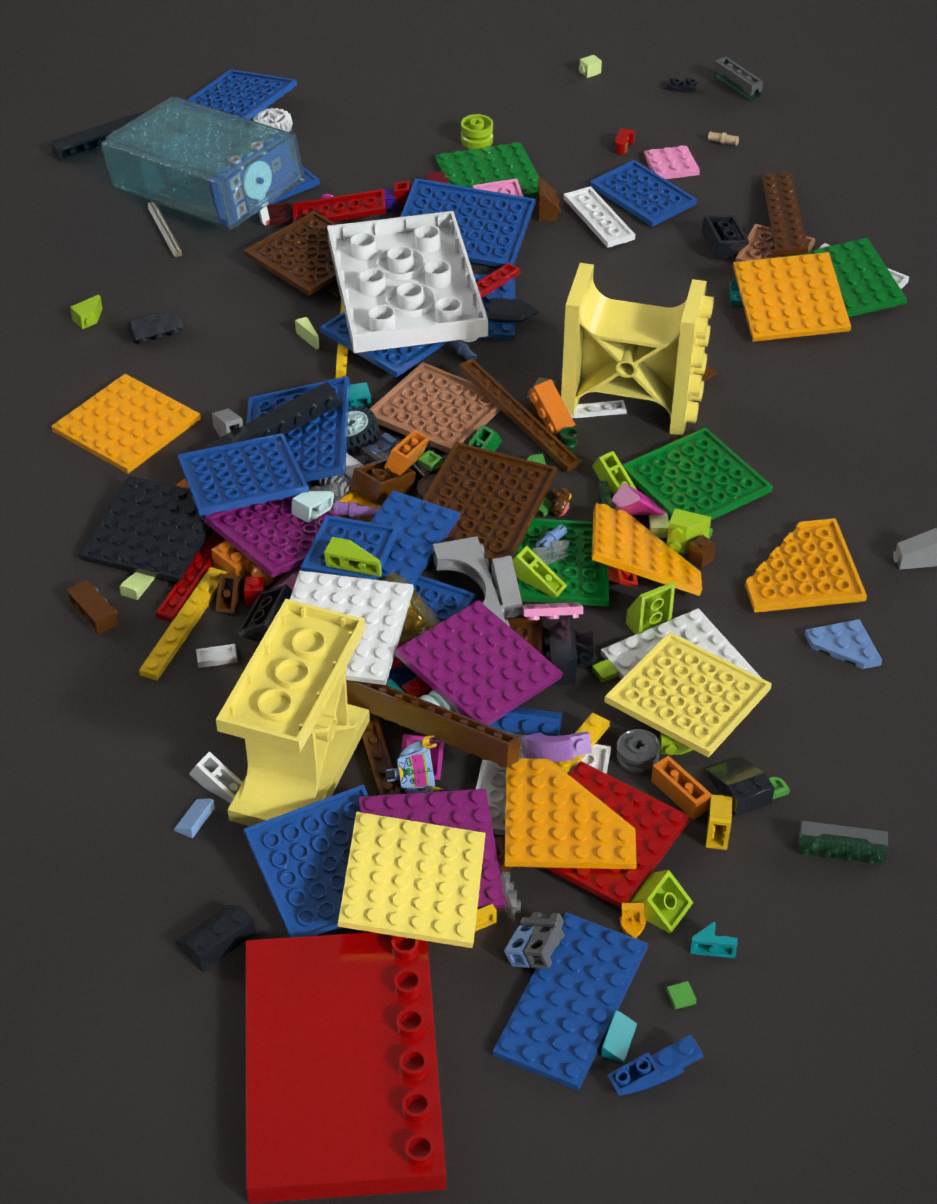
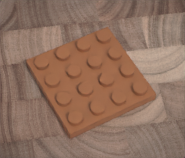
(762, 245)

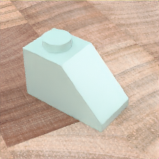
(312, 504)

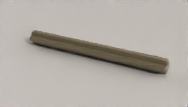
(165, 230)

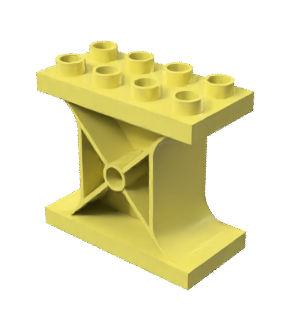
(636, 349)
(295, 712)

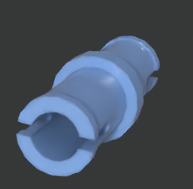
(463, 349)
(553, 535)

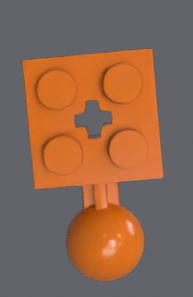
(231, 560)

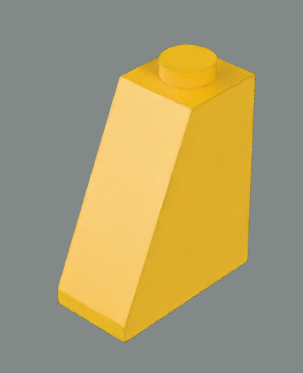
(719, 822)

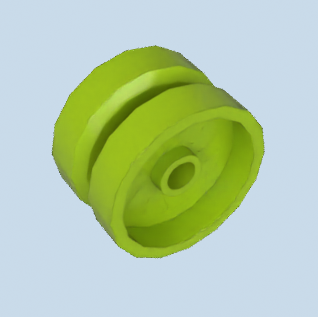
(476, 131)

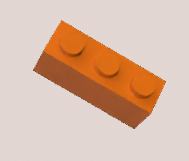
(550, 407)
(407, 452)
(681, 787)

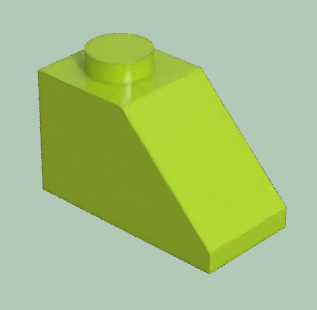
(87, 312)

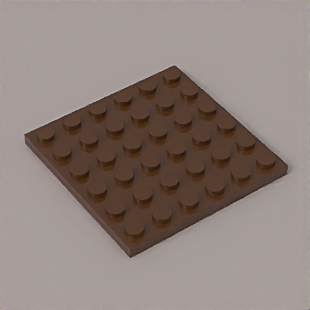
(298, 254)

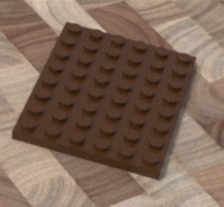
(493, 494)

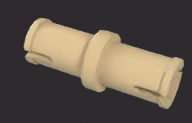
(723, 138)

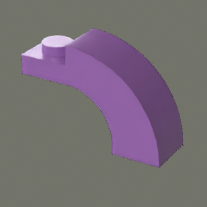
(556, 747)

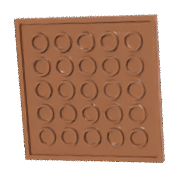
(436, 405)

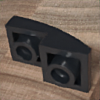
(687, 85)

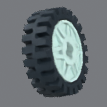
(361, 428)

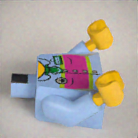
(415, 768)

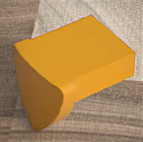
(632, 919)

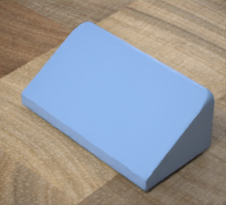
(195, 817)

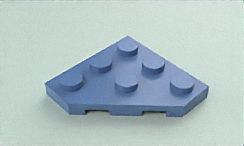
(845, 642)

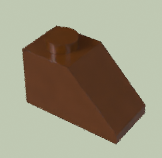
(228, 593)

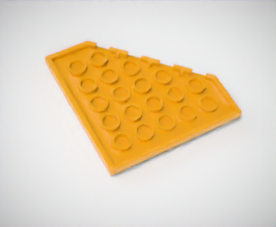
(630, 546)
(807, 571)
(560, 822)

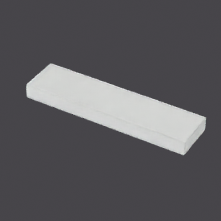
(600, 409)

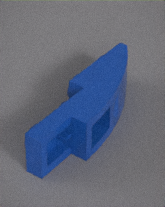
(655, 1069)

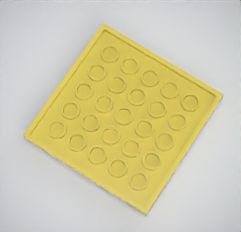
(688, 694)
(412, 880)

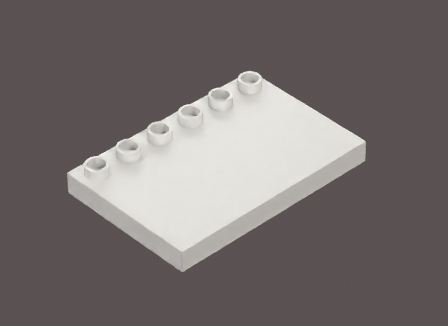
(406, 282)

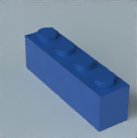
(529, 722)

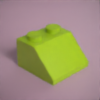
(685, 528)
(663, 900)

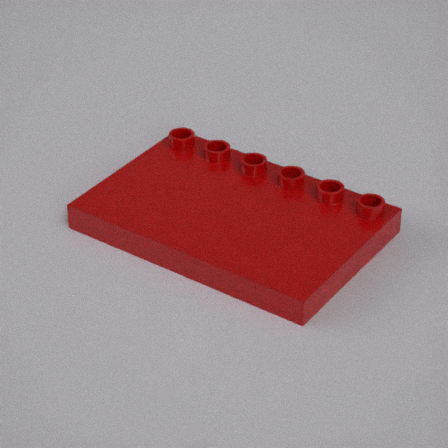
(341, 1068)

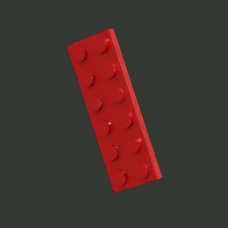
(344, 206)

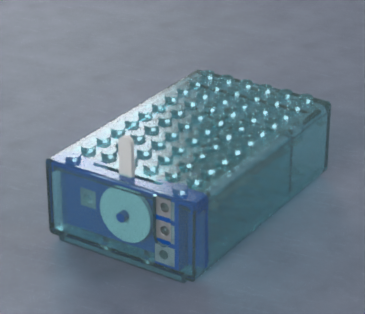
(203, 162)

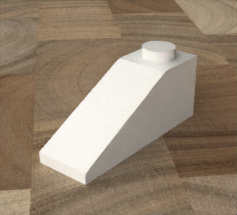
(216, 777)

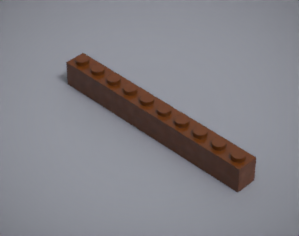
(435, 720)

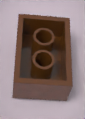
(378, 482)

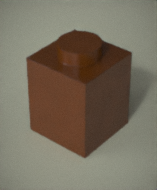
(701, 551)

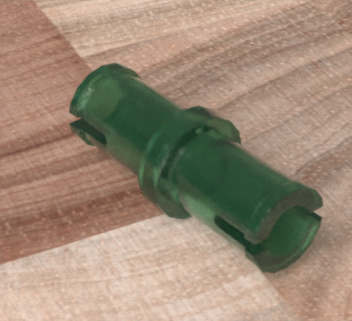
(605, 495)

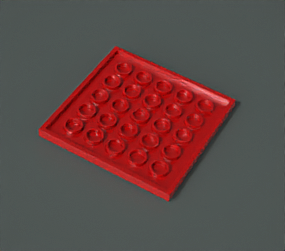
(655, 830)

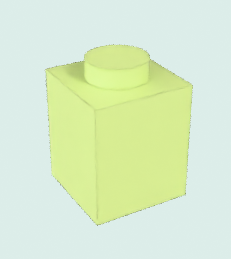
(590, 66)

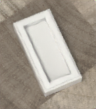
(216, 655)

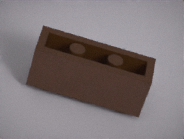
(92, 607)

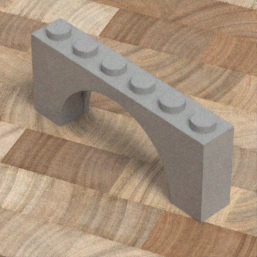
(468, 558)

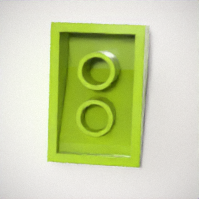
(651, 609)

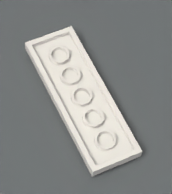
(599, 216)

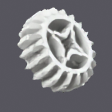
(275, 118)

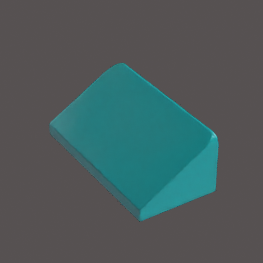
(618, 1037)

